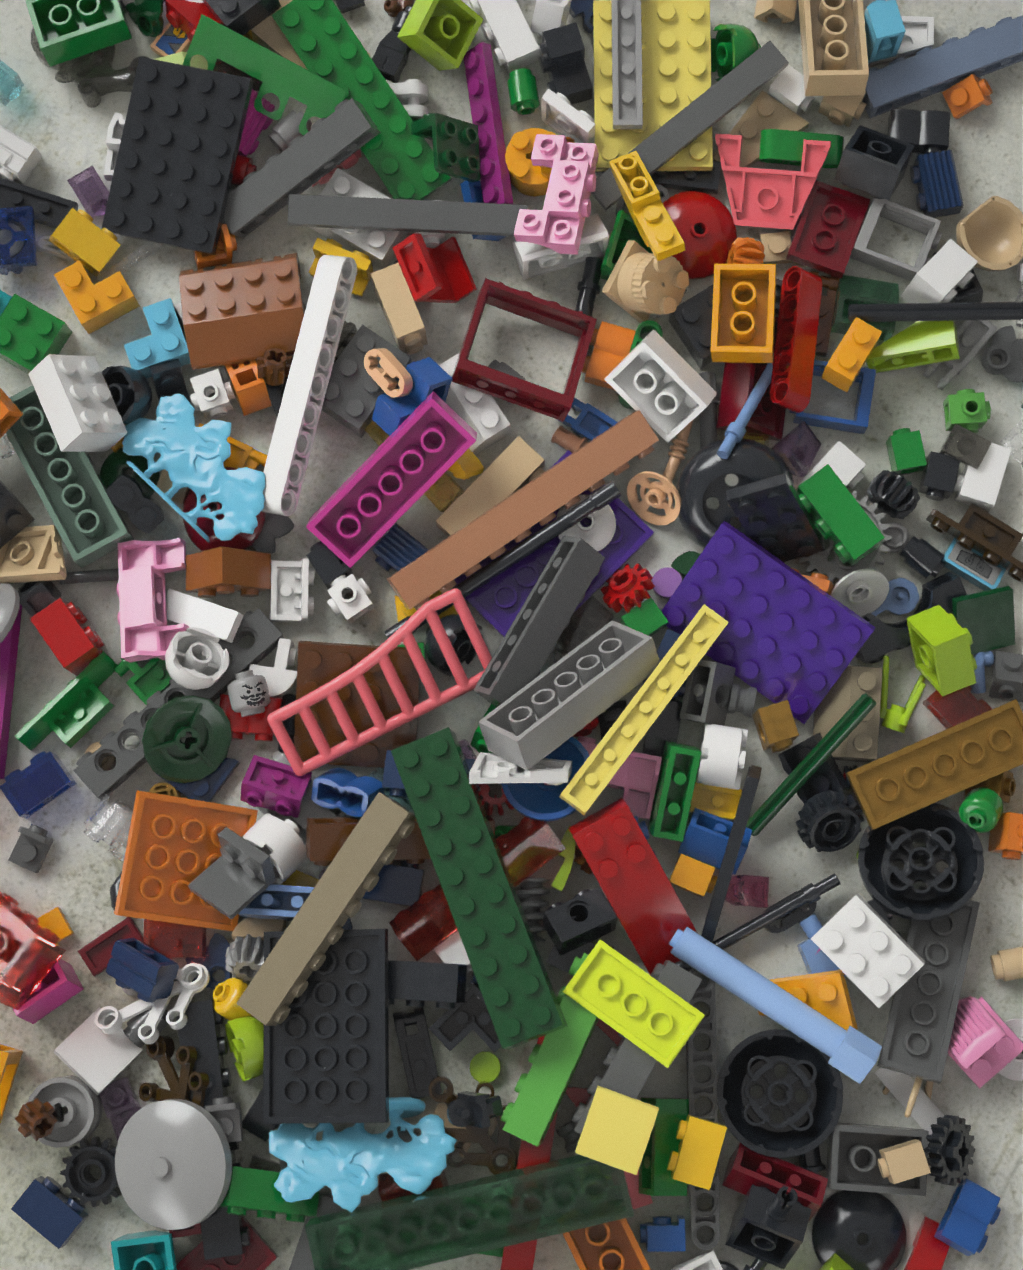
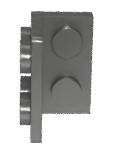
(235, 876)

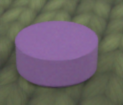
(666, 582)

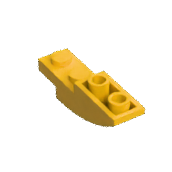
(646, 206)

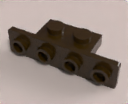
(984, 534)

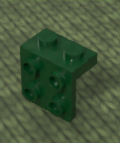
(453, 145)

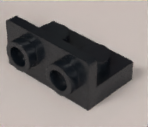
(824, 779)

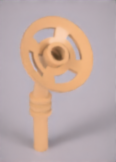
(660, 490)

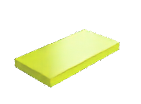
(633, 1003)

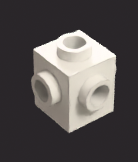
(212, 394)
(350, 608)

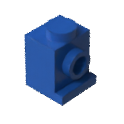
(663, 1234)

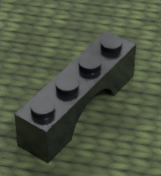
(896, 635)

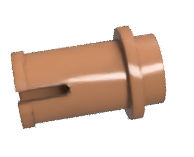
(568, 440)

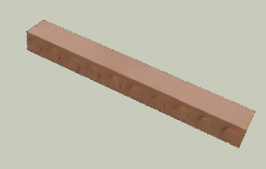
(522, 510)

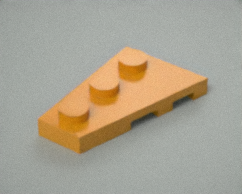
(824, 993)

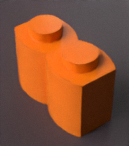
(611, 346)

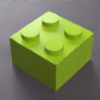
(440, 31)
(942, 650)

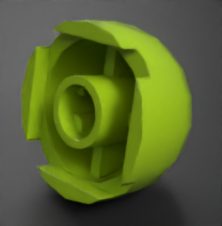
(246, 1041)

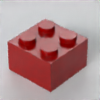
(67, 636)

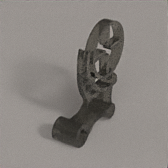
(93, 75)

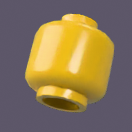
(226, 996)

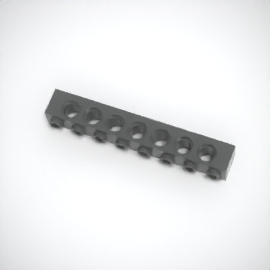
(129, 761)

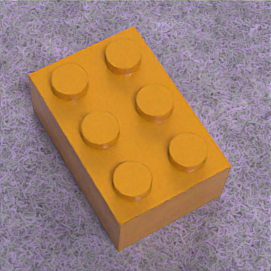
(743, 313)

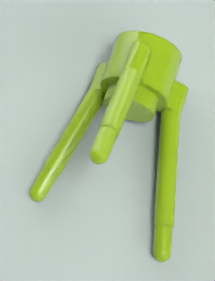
(897, 716)

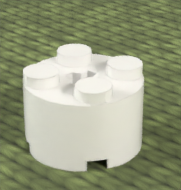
(722, 756)
(280, 842)

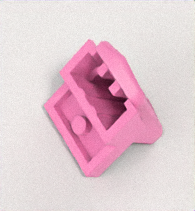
(981, 1040)

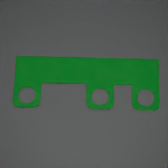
(276, 72)

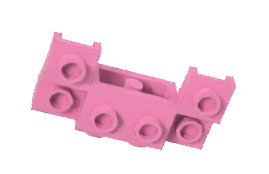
(567, 195)
(143, 596)
(636, 777)

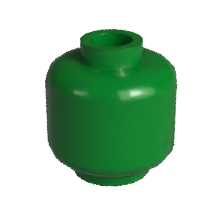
(981, 809)

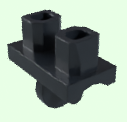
(474, 1109)

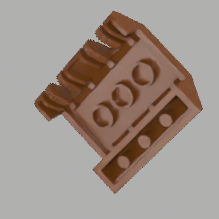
(241, 310)

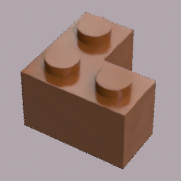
(228, 570)

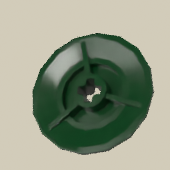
(200, 753)

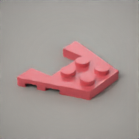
(769, 195)

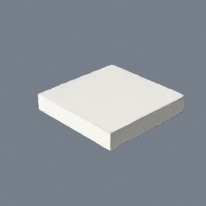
(95, 1055)

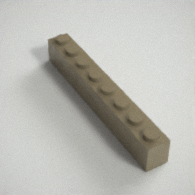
(327, 910)

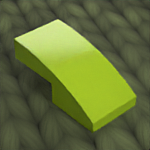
(568, 854)

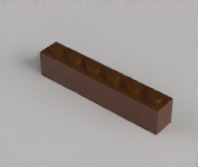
(328, 835)

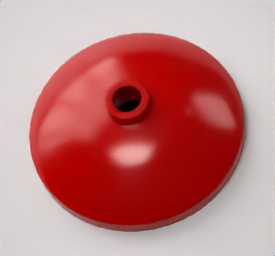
(719, 232)

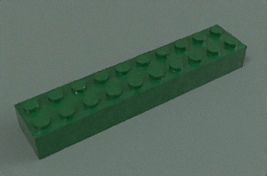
(478, 889)

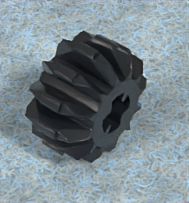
(893, 494)

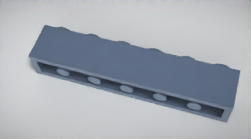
(944, 66)

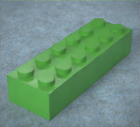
(550, 1071)

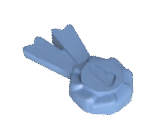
(901, 597)

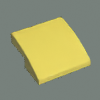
(617, 1130)

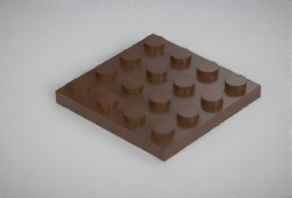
(325, 661)

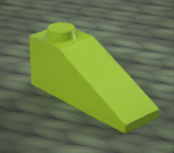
(917, 345)

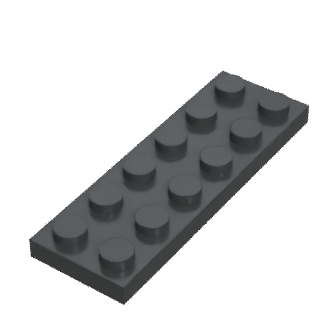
(927, 1003)

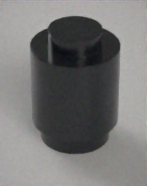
(923, 557)

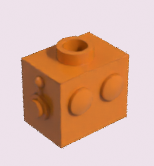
(1008, 836)

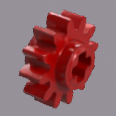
(627, 588)

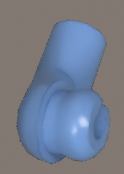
(982, 659)

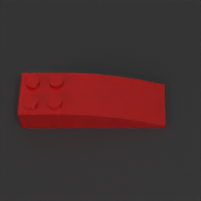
(632, 881)

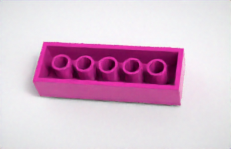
(392, 479)

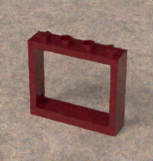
(513, 388)

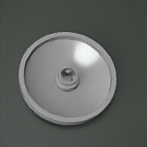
(173, 1164)

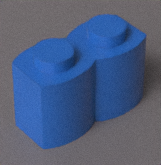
(345, 791)
(968, 1217)

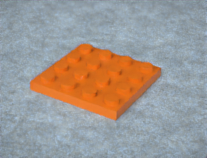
(169, 848)

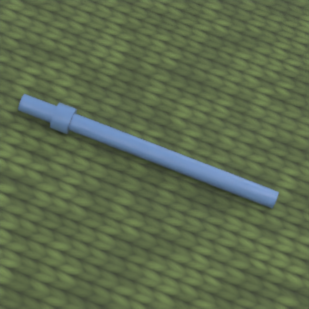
(736, 430)

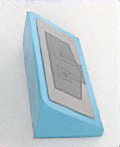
(972, 567)

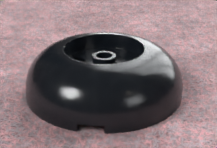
(705, 478)
(946, 840)
(807, 1069)

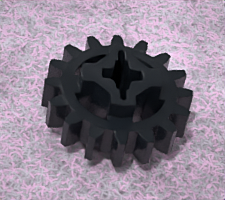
(950, 1150)

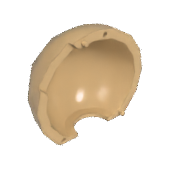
(993, 234)

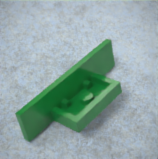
(74, 708)

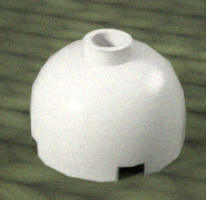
(196, 658)

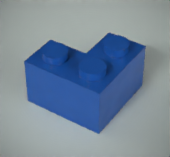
(426, 377)

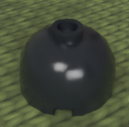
(129, 391)
(458, 639)

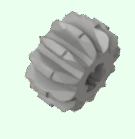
(245, 957)

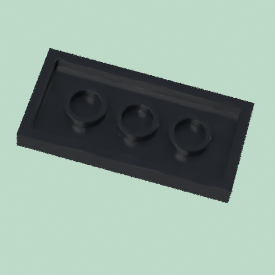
(776, 518)

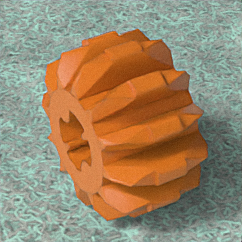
(746, 251)

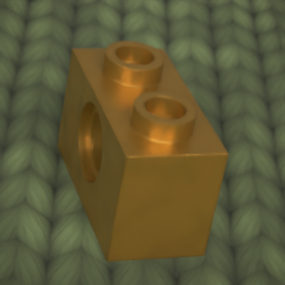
(776, 726)

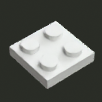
(565, 119)

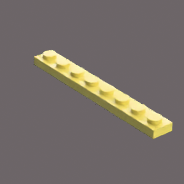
(643, 710)

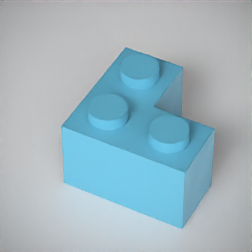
(165, 343)

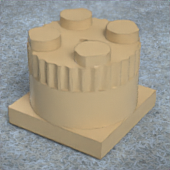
(644, 284)

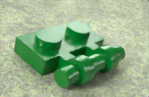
(147, 680)

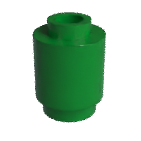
(523, 91)

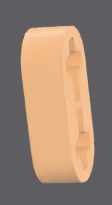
(389, 370)

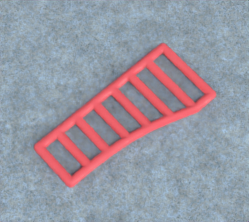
(355, 675)

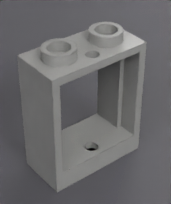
(905, 217)

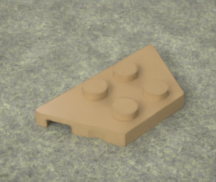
(33, 556)

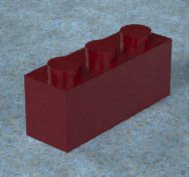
(750, 1168)

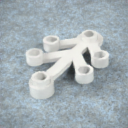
(182, 986)

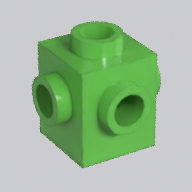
(966, 410)

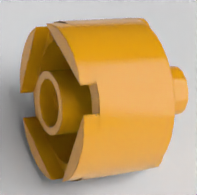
(523, 175)

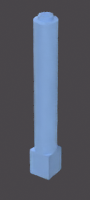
(848, 1049)

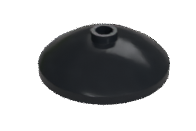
(857, 1212)

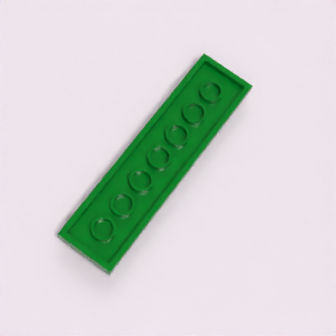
(336, 54)

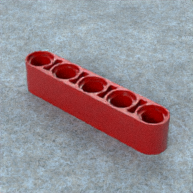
(796, 339)

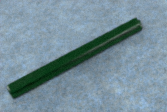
(811, 763)

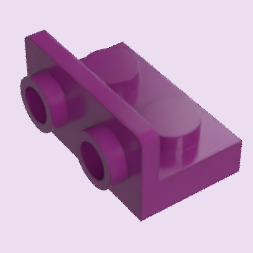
(274, 787)

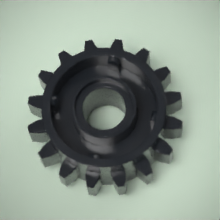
(829, 821)
(78, 1173)

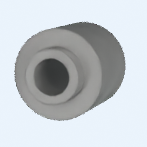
(287, 130)

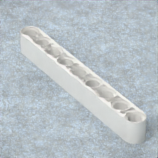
(307, 383)

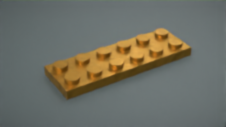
(940, 765)

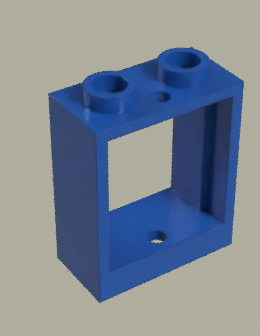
(862, 410)

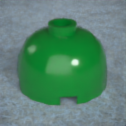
(731, 47)

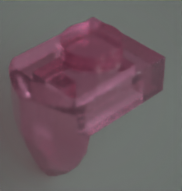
(748, 891)

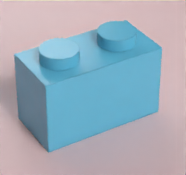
(883, 30)

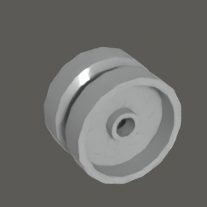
(82, 1105)

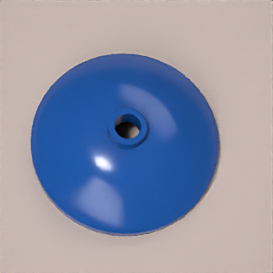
(543, 801)

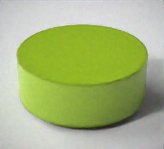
(485, 1066)

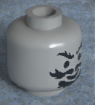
(248, 693)

